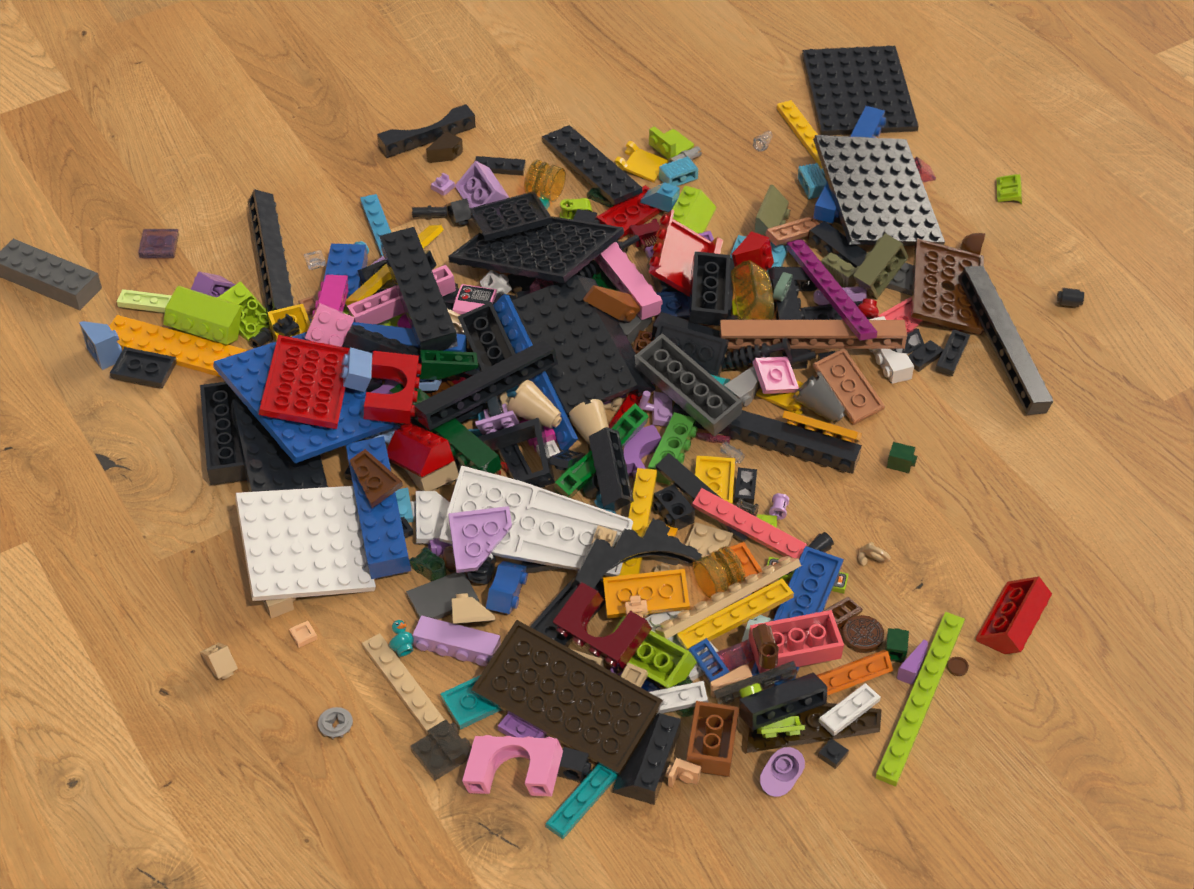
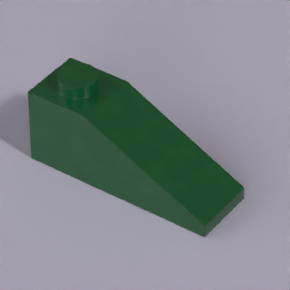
(443, 364)

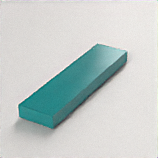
(581, 801)

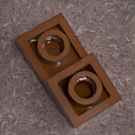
(643, 339)

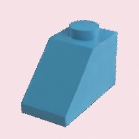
(662, 196)

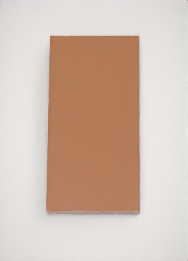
(849, 386)

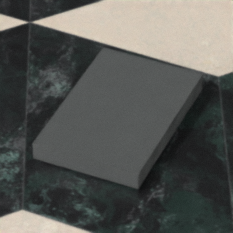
(436, 597)

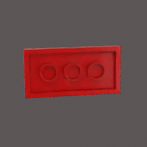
(629, 213)

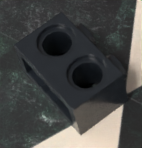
(673, 507)

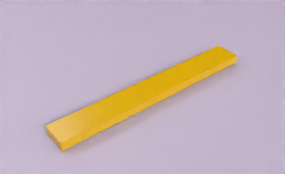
(384, 275)

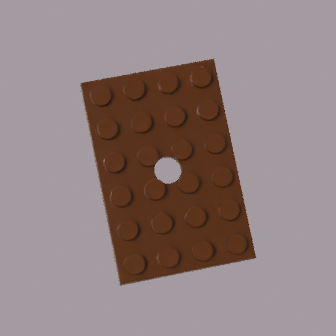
(930, 301)

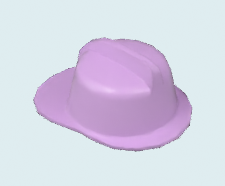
(782, 771)

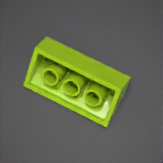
(693, 209)
(203, 315)
(662, 659)

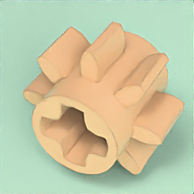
(637, 606)

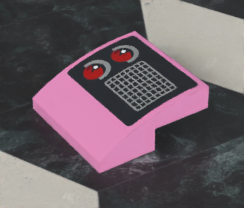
(472, 297)

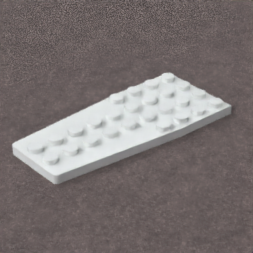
(544, 523)

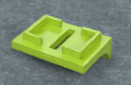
(1009, 188)
(789, 725)

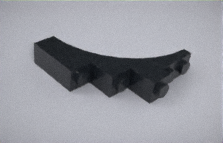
(628, 546)

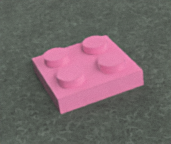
(329, 326)
(775, 375)

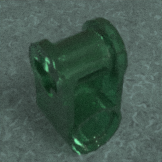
(429, 565)

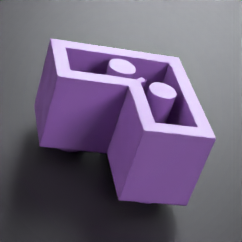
(211, 284)

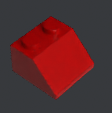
(756, 249)

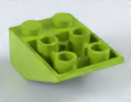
(253, 313)

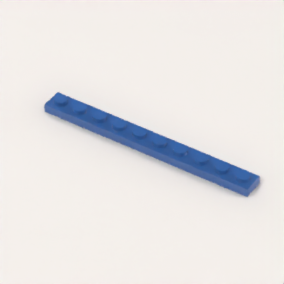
(520, 340)

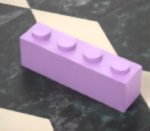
(455, 641)

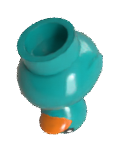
(403, 640)

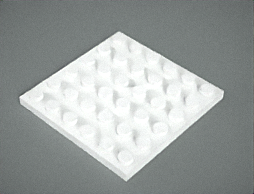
(303, 543)

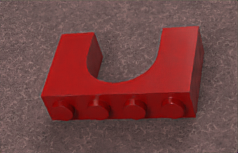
(396, 406)

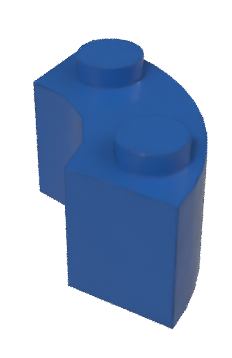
(506, 587)

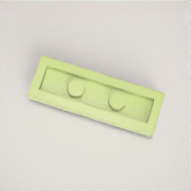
(143, 300)

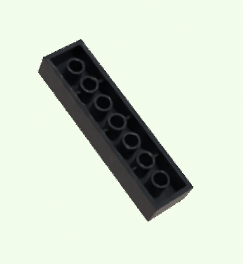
(418, 290)

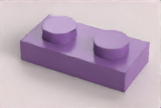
(515, 727)

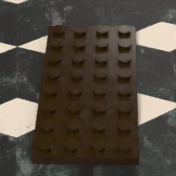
(567, 696)

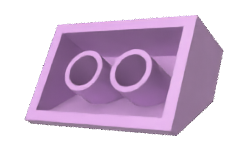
(480, 186)

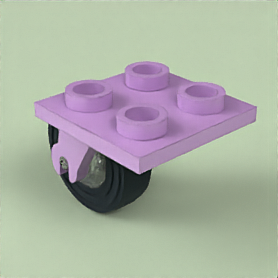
(496, 417)

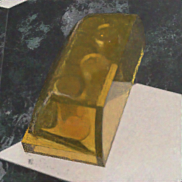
(752, 292)

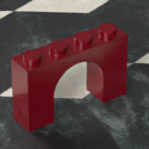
(616, 647)

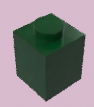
(901, 457)
(897, 644)

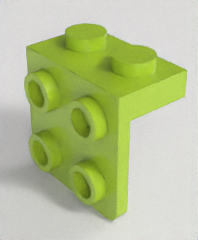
(669, 143)

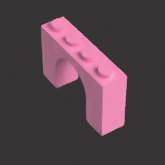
(490, 752)

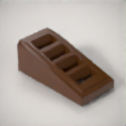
(842, 614)

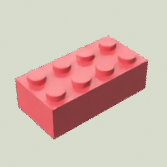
(803, 639)

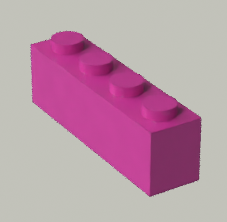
(333, 292)

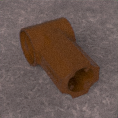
(766, 646)

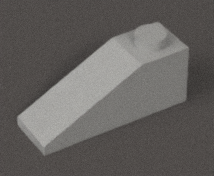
(744, 386)

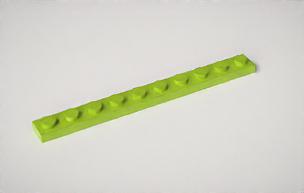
(920, 699)

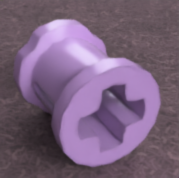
(778, 509)

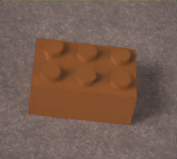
(713, 737)

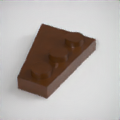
(374, 477)

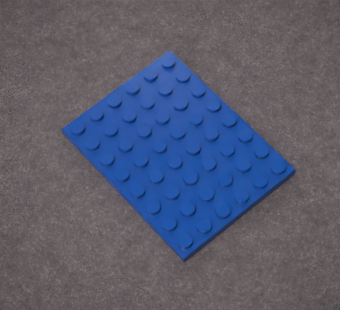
(247, 377)

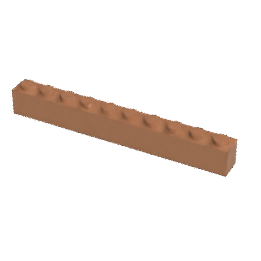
(811, 334)

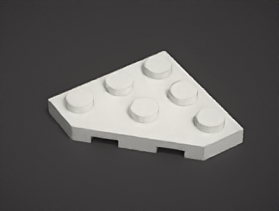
(430, 515)

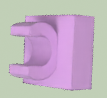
(443, 185)

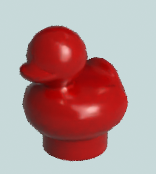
(869, 308)

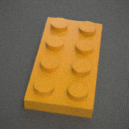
(815, 425)
(662, 591)

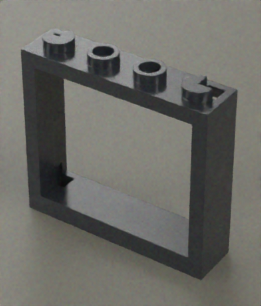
(519, 433)

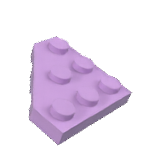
(477, 535)

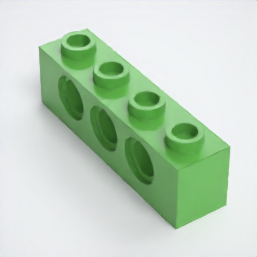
(674, 441)

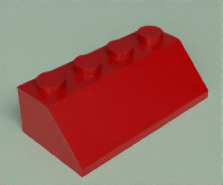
(418, 450)
(1014, 615)

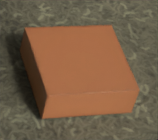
(309, 304)

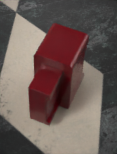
(646, 233)

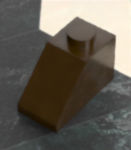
(444, 148)

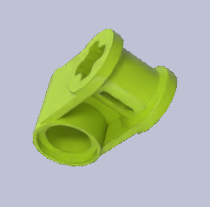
(573, 205)

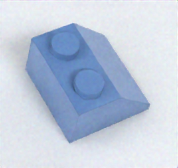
(101, 343)

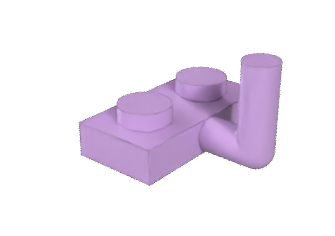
(660, 407)

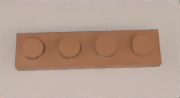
(791, 230)

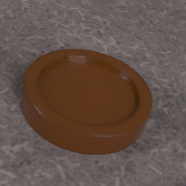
(957, 666)

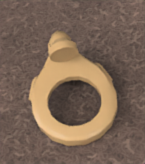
(873, 552)

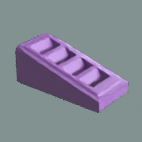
(910, 667)

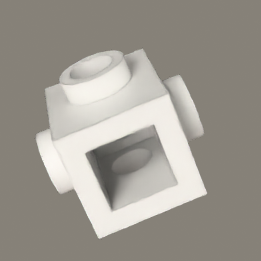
(496, 281)

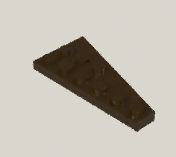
(814, 732)

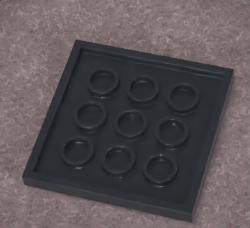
(510, 216)

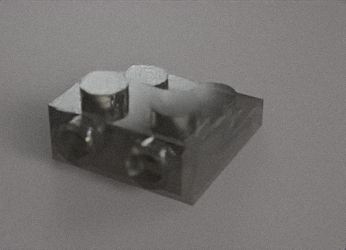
(441, 749)

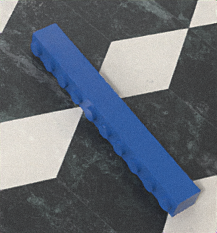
(867, 126)

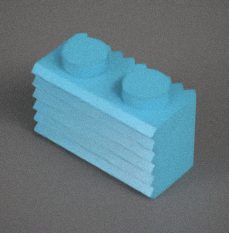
(678, 172)
(812, 179)

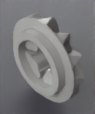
(329, 717)

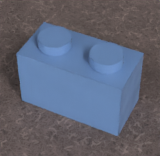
(356, 369)

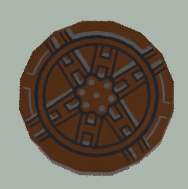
(863, 634)

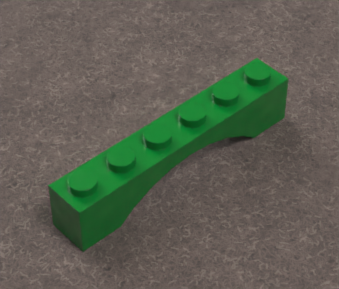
(581, 472)

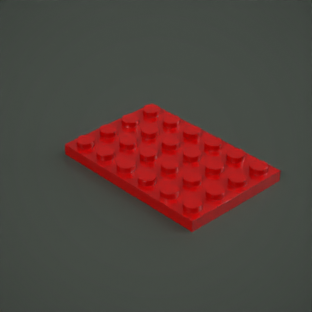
(305, 382)

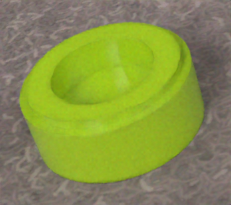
(749, 690)

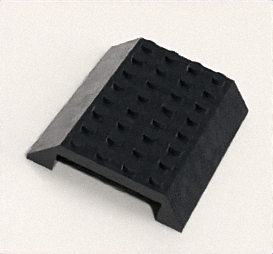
(588, 343)

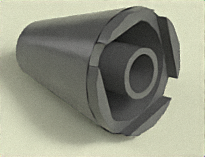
(820, 398)

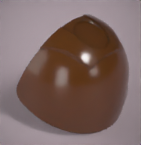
(973, 243)

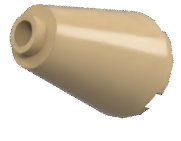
(533, 404)
(588, 418)

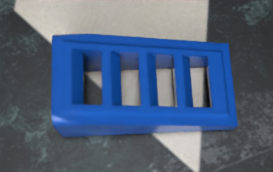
(715, 658)

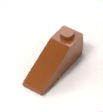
(613, 302)

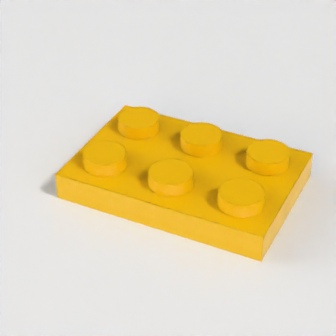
(717, 474)

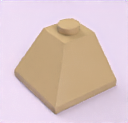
(468, 610)

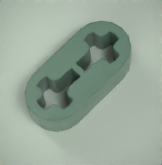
(782, 286)

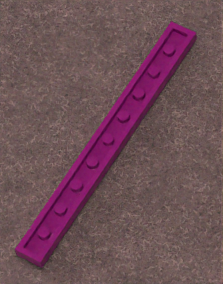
(832, 290)

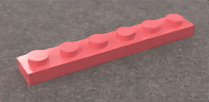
(748, 524)

